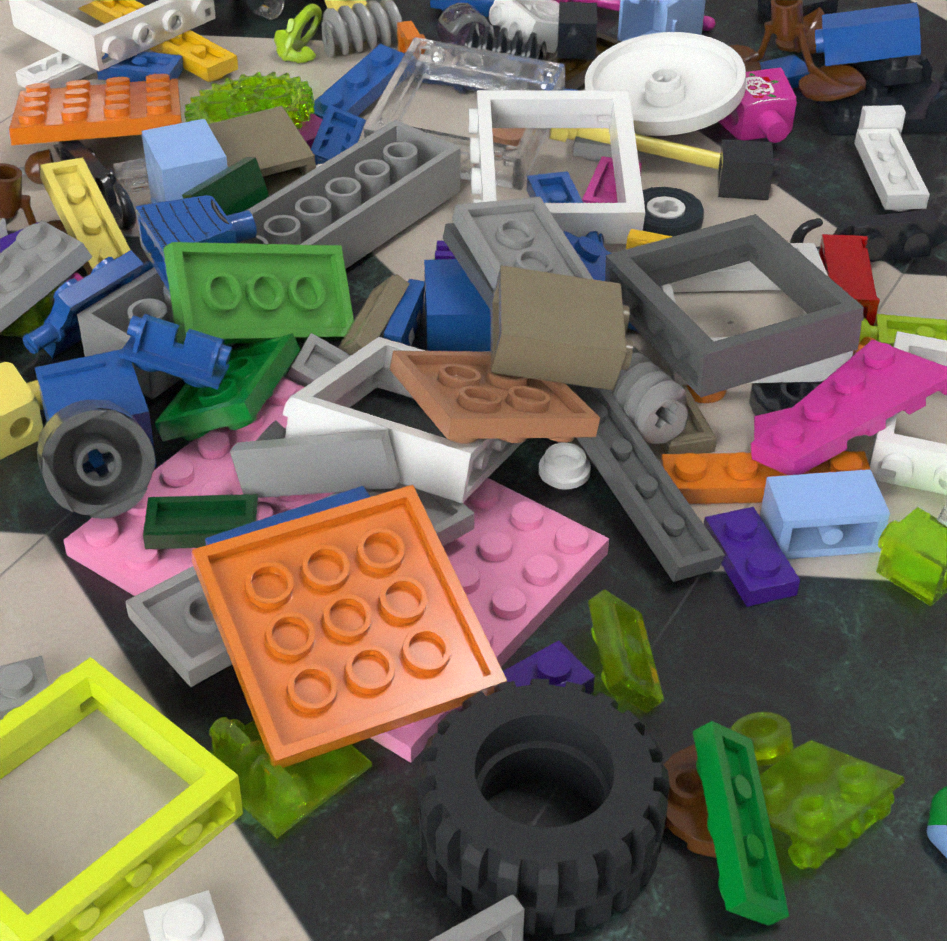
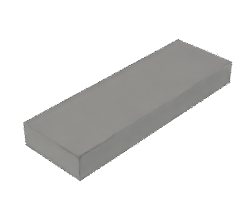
(316, 464)

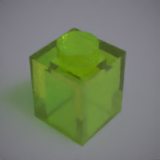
(915, 555)

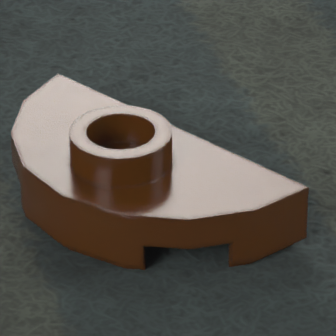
(687, 803)

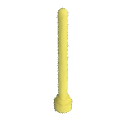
(644, 144)

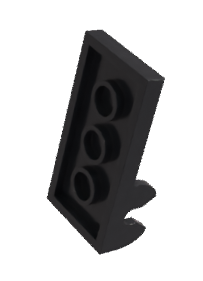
(922, 101)

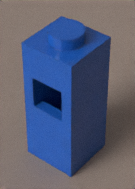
(869, 34)

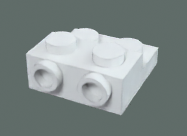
(529, 17)

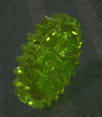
(253, 95)

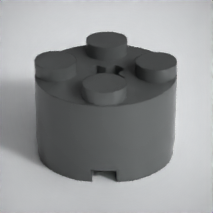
(126, 458)

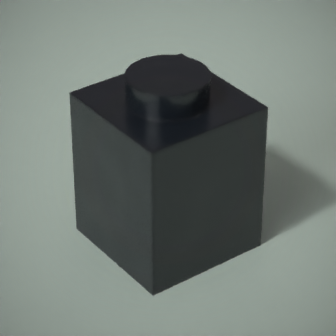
(577, 30)
(747, 169)

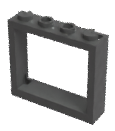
(714, 366)

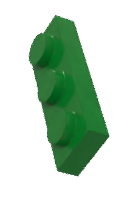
(739, 825)

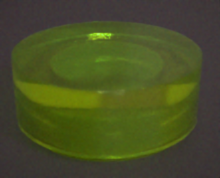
(769, 734)

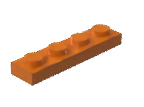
(736, 477)

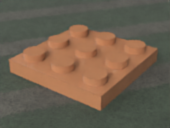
(478, 404)

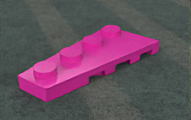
(847, 405)

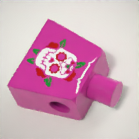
(765, 108)

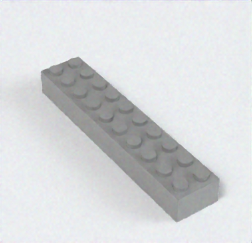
(347, 202)

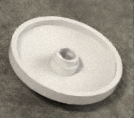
(672, 79)

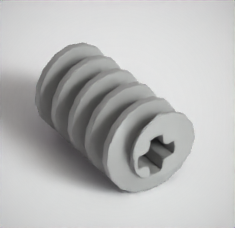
(359, 24)
(651, 400)

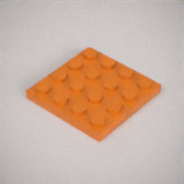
(94, 110)
(345, 624)

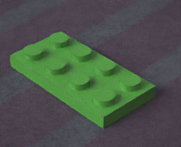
(258, 291)

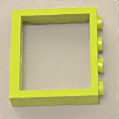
(153, 848)

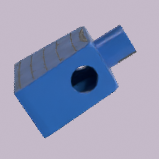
(188, 220)

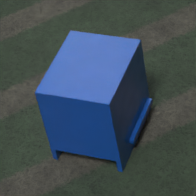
(93, 378)

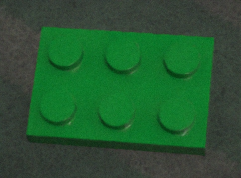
(242, 393)

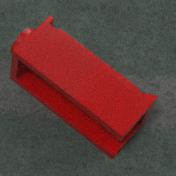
(849, 267)

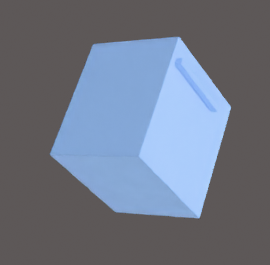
(659, 16)
(180, 158)

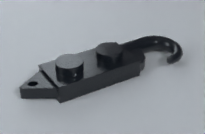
(105, 180)
(889, 235)

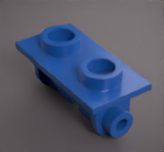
(153, 348)

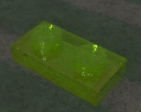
(625, 652)

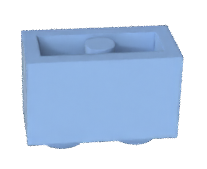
(825, 513)

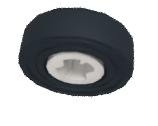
(671, 211)

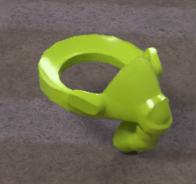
(290, 40)

